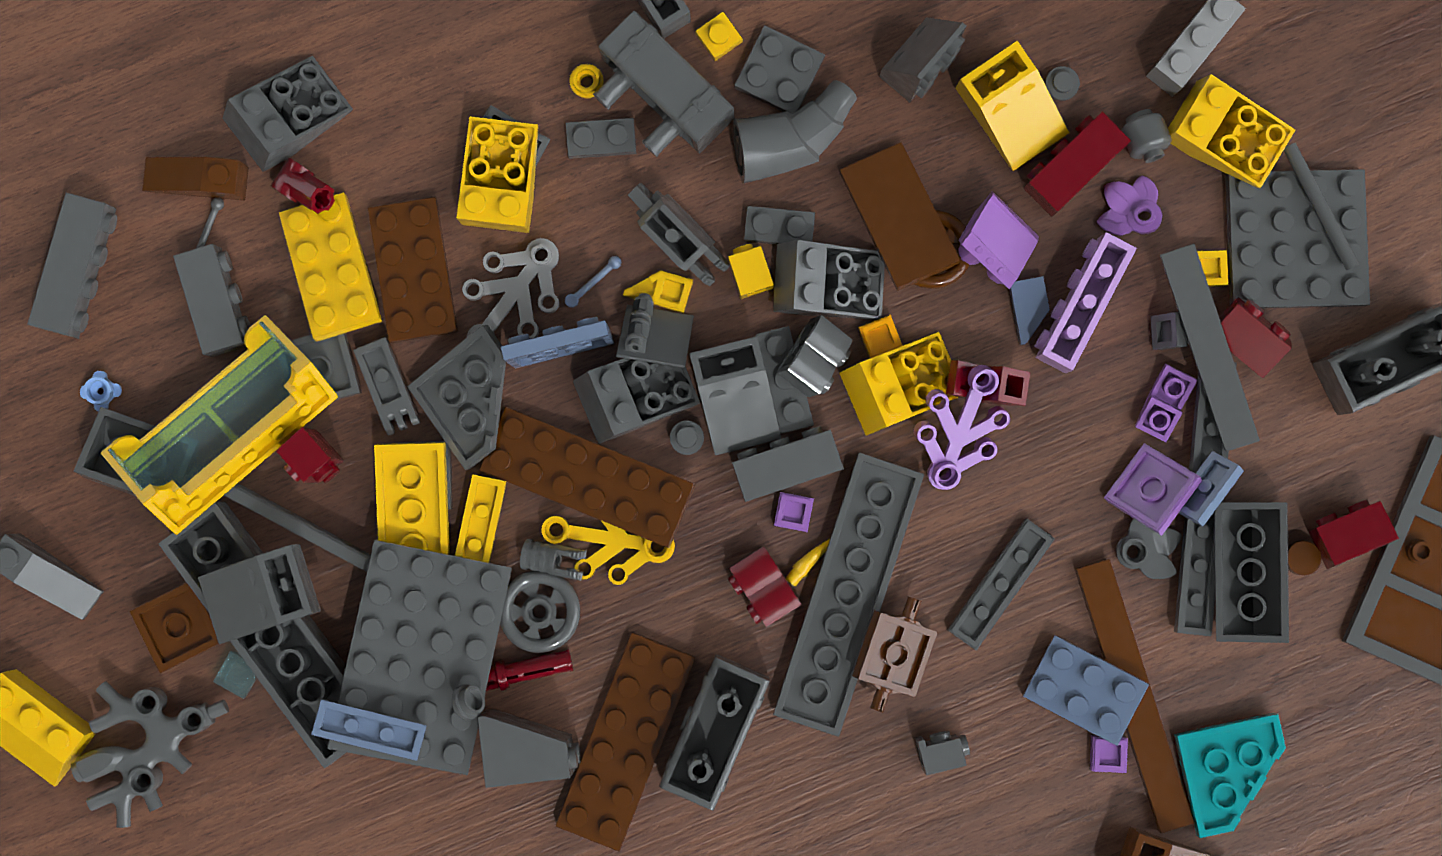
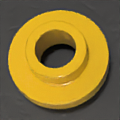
(579, 73)

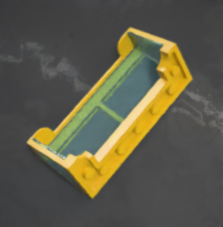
(222, 429)

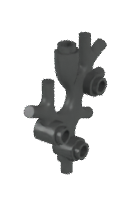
(161, 744)

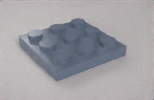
(557, 343)

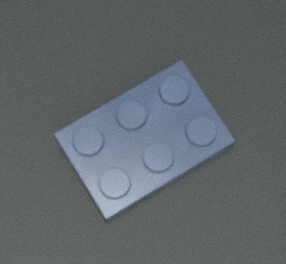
(1086, 690)

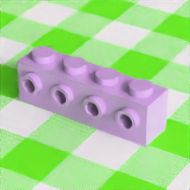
(1085, 303)

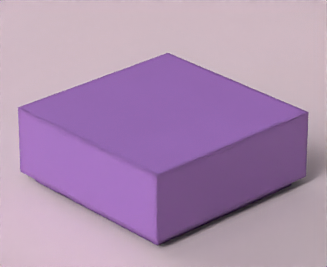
(793, 512)
(1107, 756)

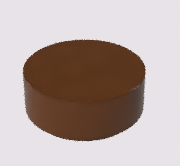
(1303, 558)

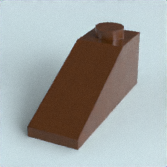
(196, 177)

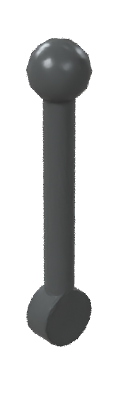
(216, 204)

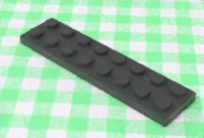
(847, 593)

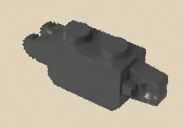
(676, 233)

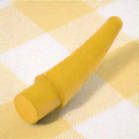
(803, 566)

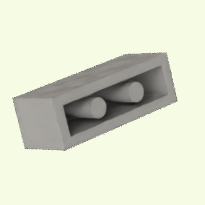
(1194, 44)

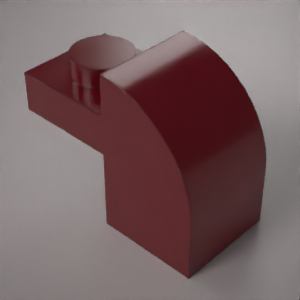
(1010, 391)

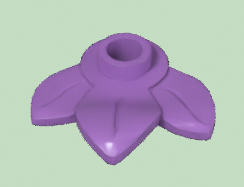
(1126, 205)

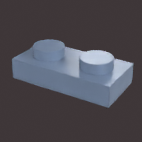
(1217, 478)

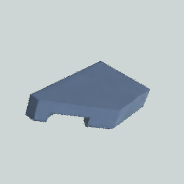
(1029, 306)

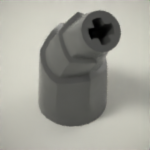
(790, 140)

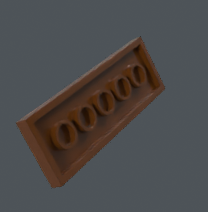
(588, 477)
(625, 741)

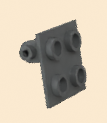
(654, 334)

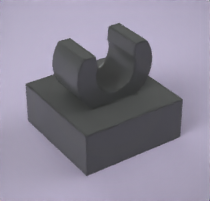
(1168, 332)

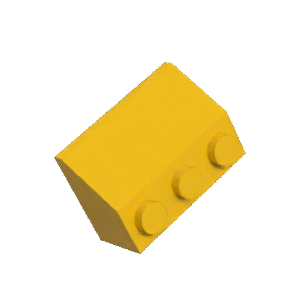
(39, 727)

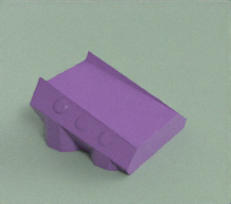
(997, 241)

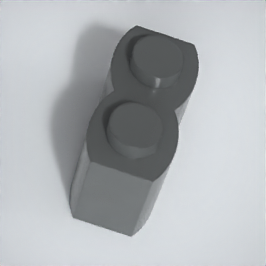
(815, 357)

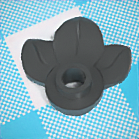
(1152, 550)

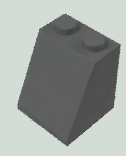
(524, 750)

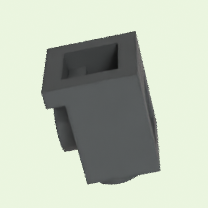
(942, 752)

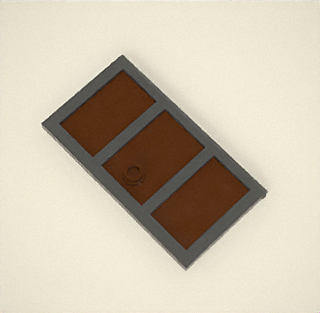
(1403, 596)

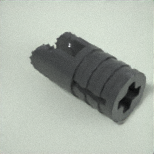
(548, 558)

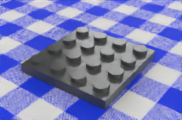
(1281, 248)

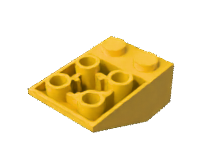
(1013, 106)
(1229, 131)
(498, 175)
(897, 382)

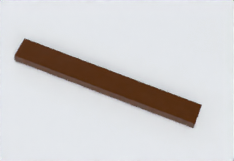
(1145, 728)

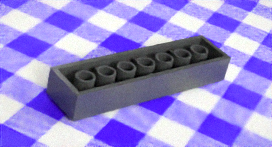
(288, 659)

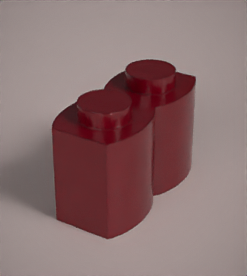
(764, 587)

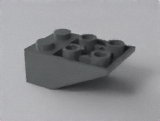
(922, 56)
(285, 112)
(828, 280)
(632, 395)
(735, 395)
(259, 593)

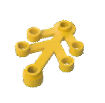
(614, 540)

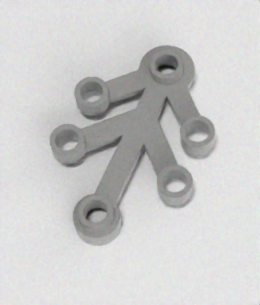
(517, 288)

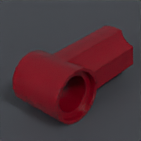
(301, 185)

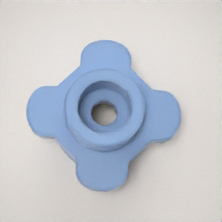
(91, 387)

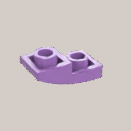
(1165, 402)

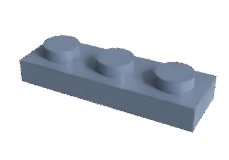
(369, 730)

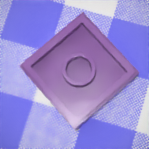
(1153, 489)

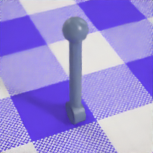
(573, 299)

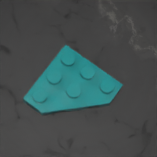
(1227, 768)

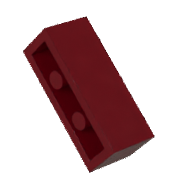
(1075, 163)

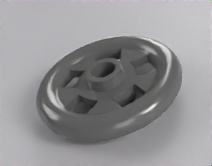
(563, 627)

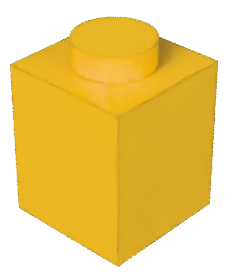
(750, 271)

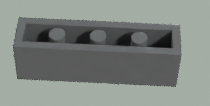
(73, 266)

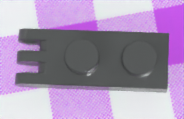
(386, 384)

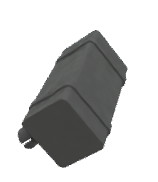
(665, 83)
(1383, 362)
(714, 732)

